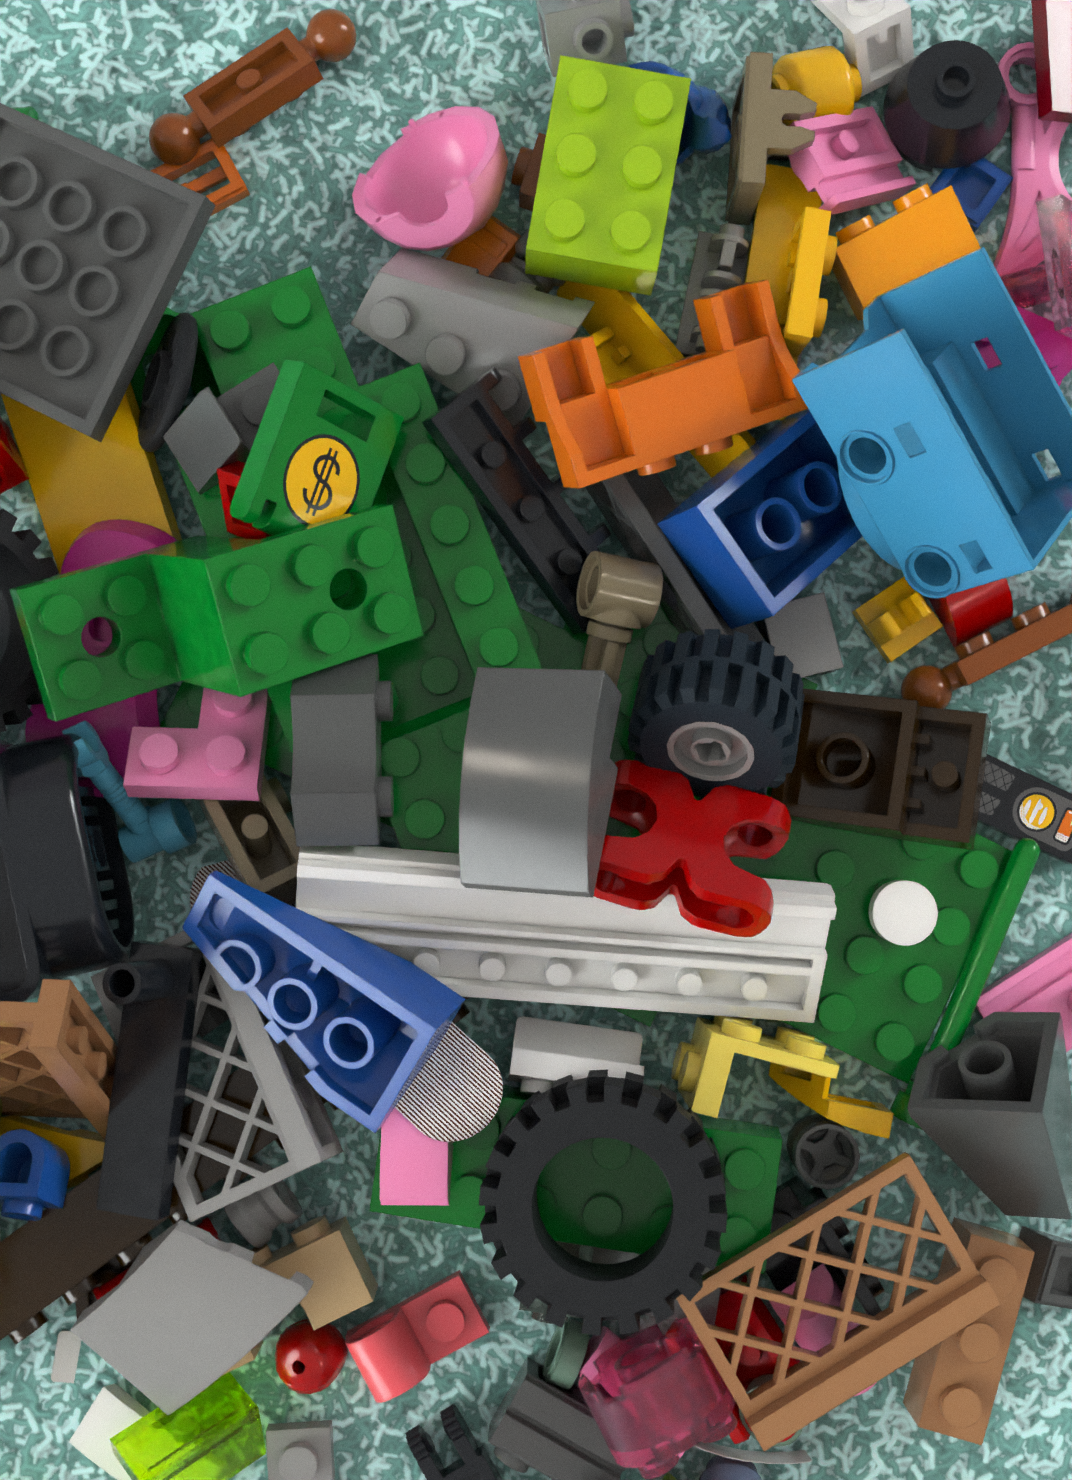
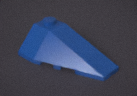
(337, 1000)

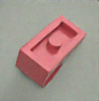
(403, 1341)

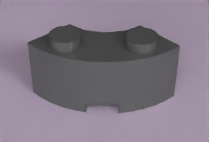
(338, 754)

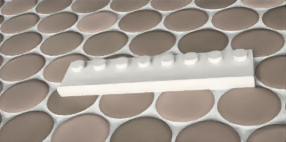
(570, 945)

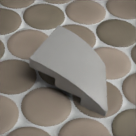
(186, 1313)

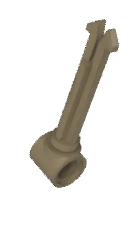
(618, 597)

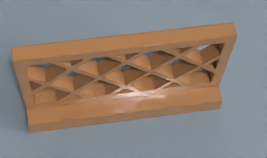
(56, 1057)
(869, 1350)

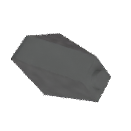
(1004, 1111)

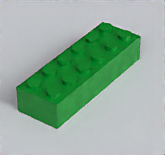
(613, 1191)

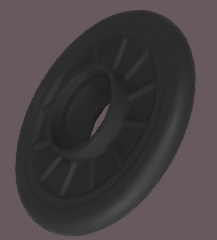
(167, 381)

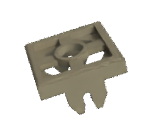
(760, 134)

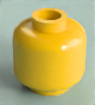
(822, 77)

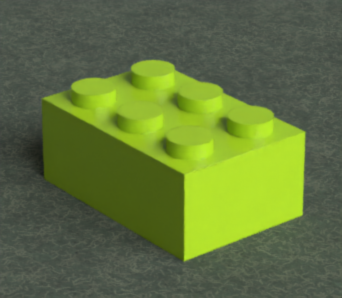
(606, 175)

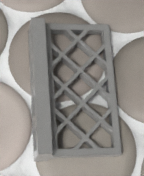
(279, 1073)

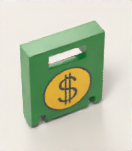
(308, 464)

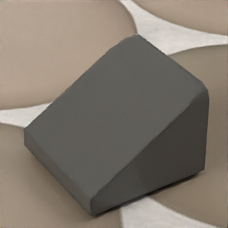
(1050, 1270)

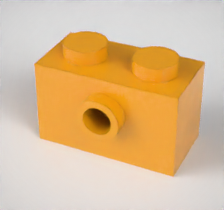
(907, 245)

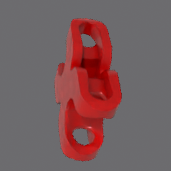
(688, 849)

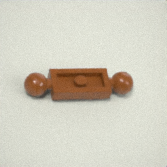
(253, 87)
(984, 656)

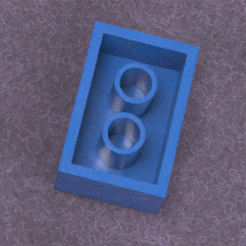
(765, 522)

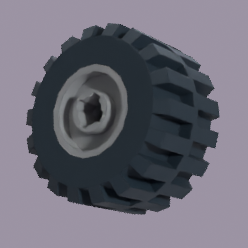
(718, 712)

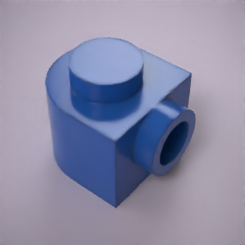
(31, 1175)

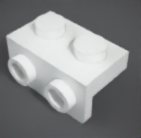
(555, 1049)

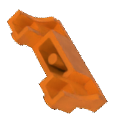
(671, 408)

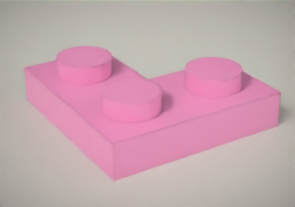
(208, 763)

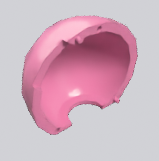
(435, 180)

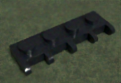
(517, 492)

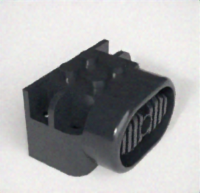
(60, 871)

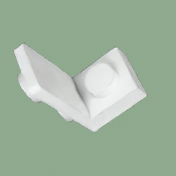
(874, 36)

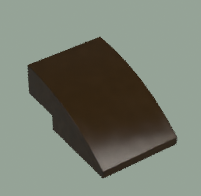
(888, 768)

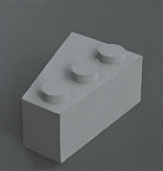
(465, 323)

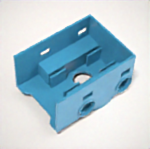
(948, 468)

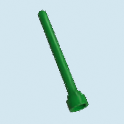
(980, 959)

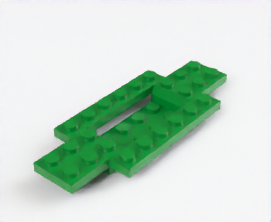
(450, 558)

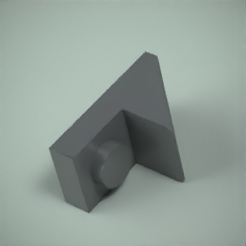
(220, 428)

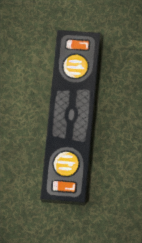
(1026, 808)

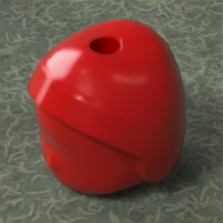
(308, 1357)

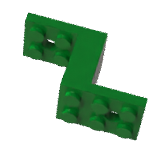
(219, 612)

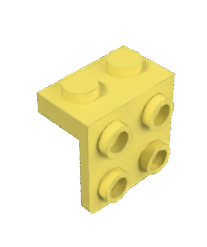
(706, 1061)

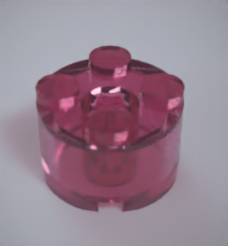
(657, 1398)

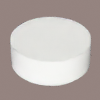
(903, 912)

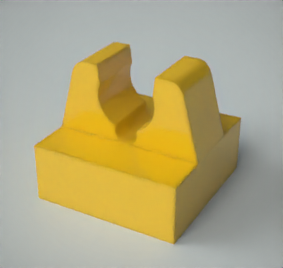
(897, 619)

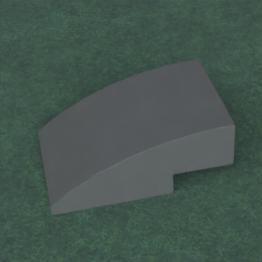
(537, 780)

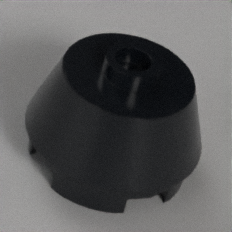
(947, 106)

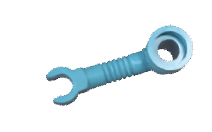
(147, 828)

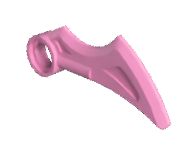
(1033, 169)

